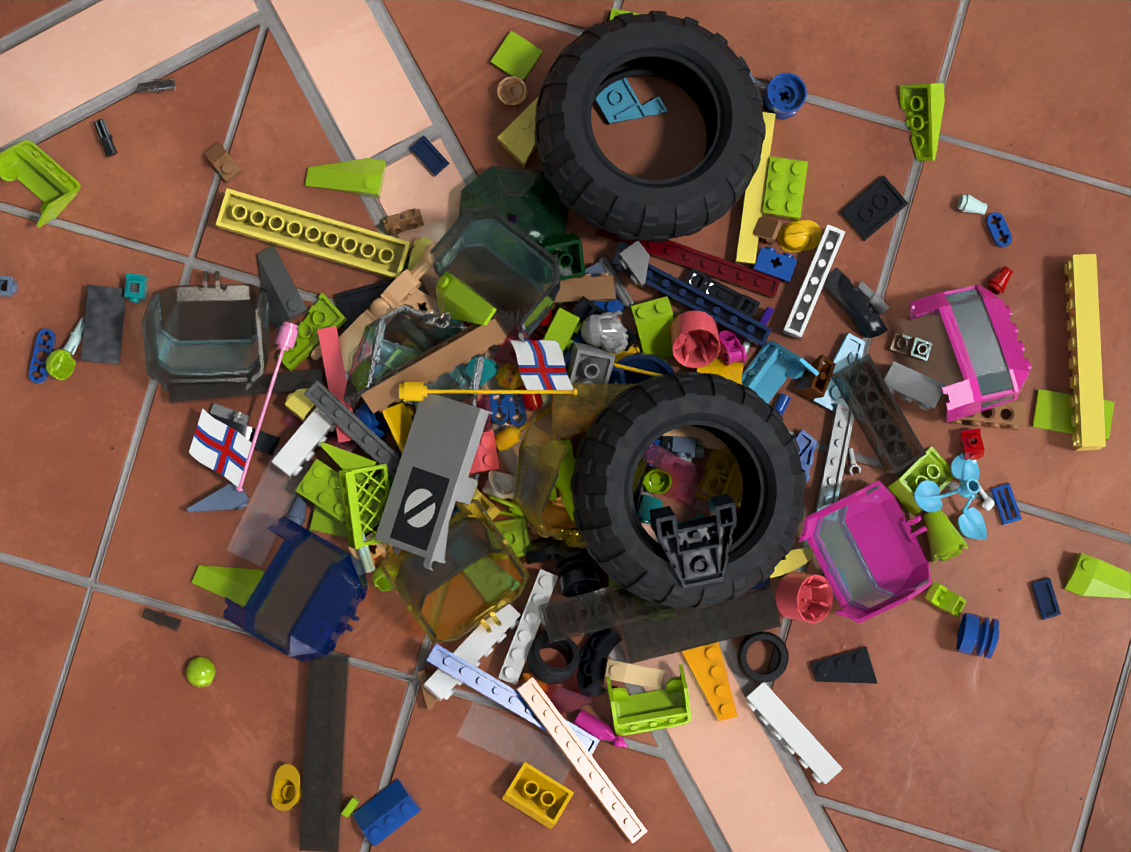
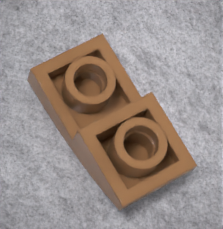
(910, 346)

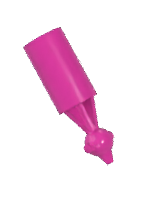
(597, 728)

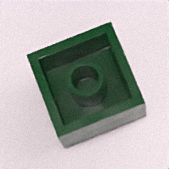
(569, 254)

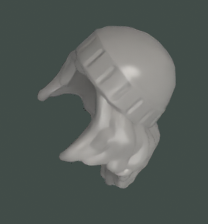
(605, 331)

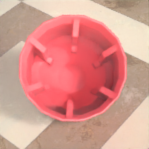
(694, 339)
(804, 597)

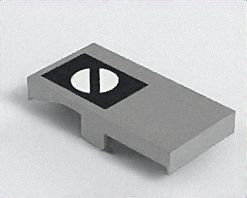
(432, 477)

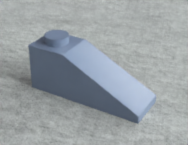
(222, 500)

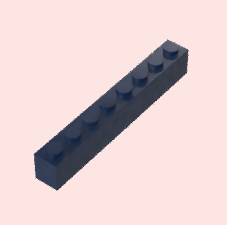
(698, 301)

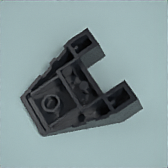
(697, 546)

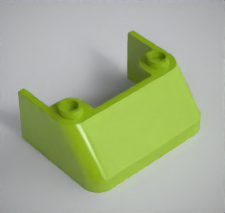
(40, 175)
(650, 709)

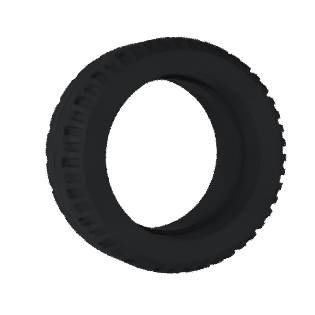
(783, 656)
(547, 673)

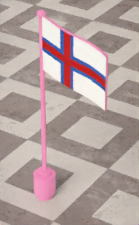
(225, 447)

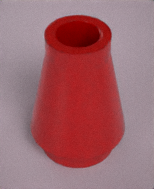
(999, 282)

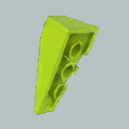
(353, 177)
(462, 301)
(1097, 578)
(228, 581)

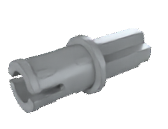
(873, 298)

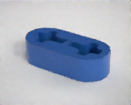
(1003, 228)
(494, 408)
(512, 410)

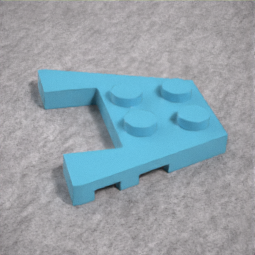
(621, 104)

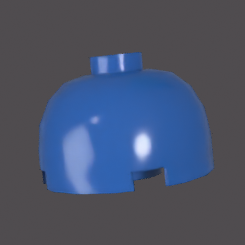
(373, 421)

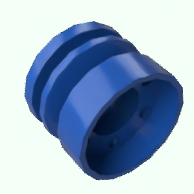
(784, 85)
(982, 636)

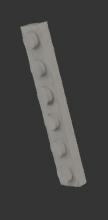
(835, 457)

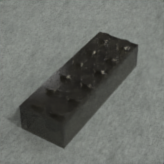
(878, 414)

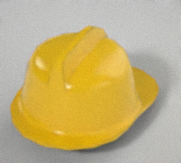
(799, 236)
(286, 788)

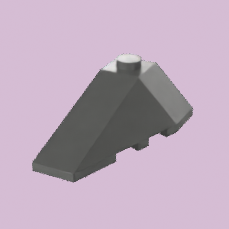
(283, 296)

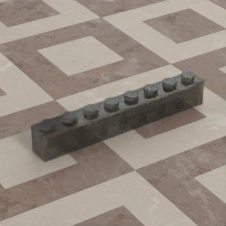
(212, 391)

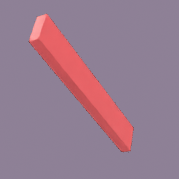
(334, 370)

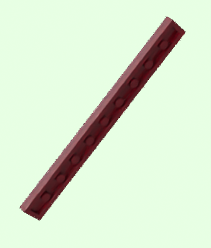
(705, 263)

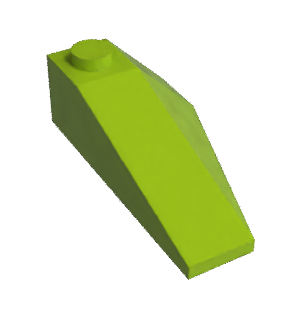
(924, 113)

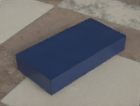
(429, 156)
(1045, 598)

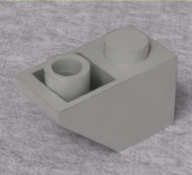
(636, 260)

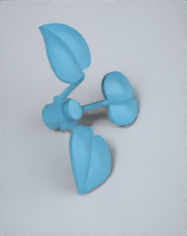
(929, 499)

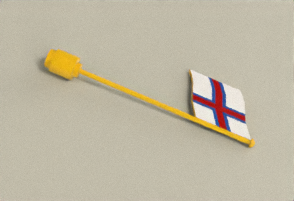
(539, 366)

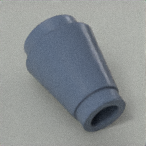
(298, 510)

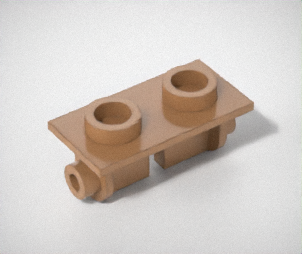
(396, 225)

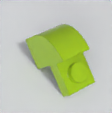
(945, 599)

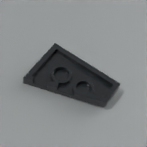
(845, 668)

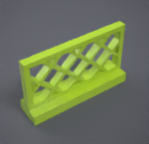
(351, 503)

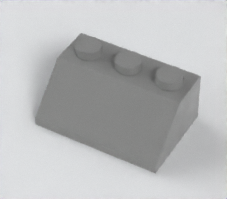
(589, 364)
(913, 386)

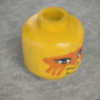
(509, 377)

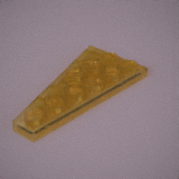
(575, 413)

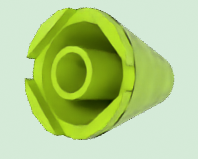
(943, 537)

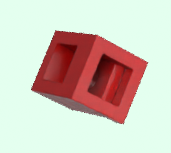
(972, 444)

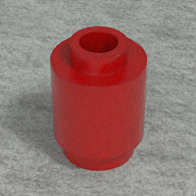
(531, 401)

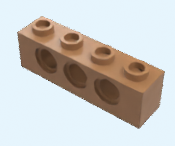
(1016, 418)

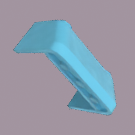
(772, 368)

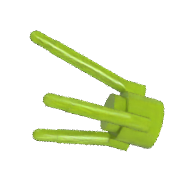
(516, 511)

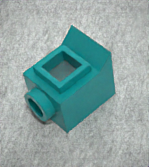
(136, 287)

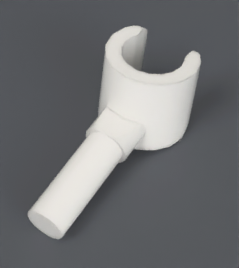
(853, 462)
(988, 502)

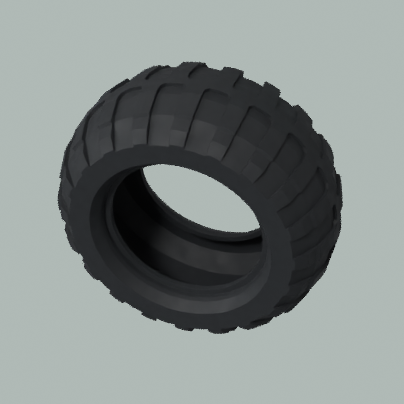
(668, 50)
(607, 468)

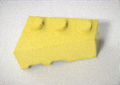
(519, 135)

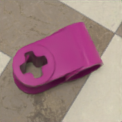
(731, 348)

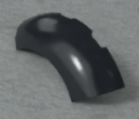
(854, 305)
(547, 548)
(593, 659)

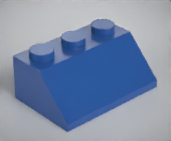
(386, 812)

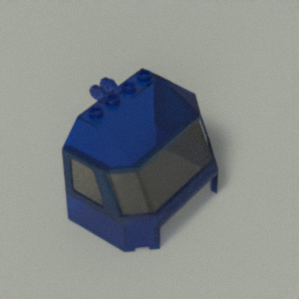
(303, 595)

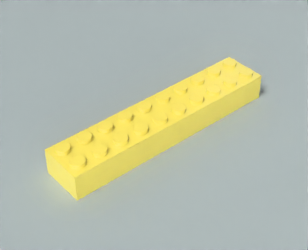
(313, 234)
(1085, 352)

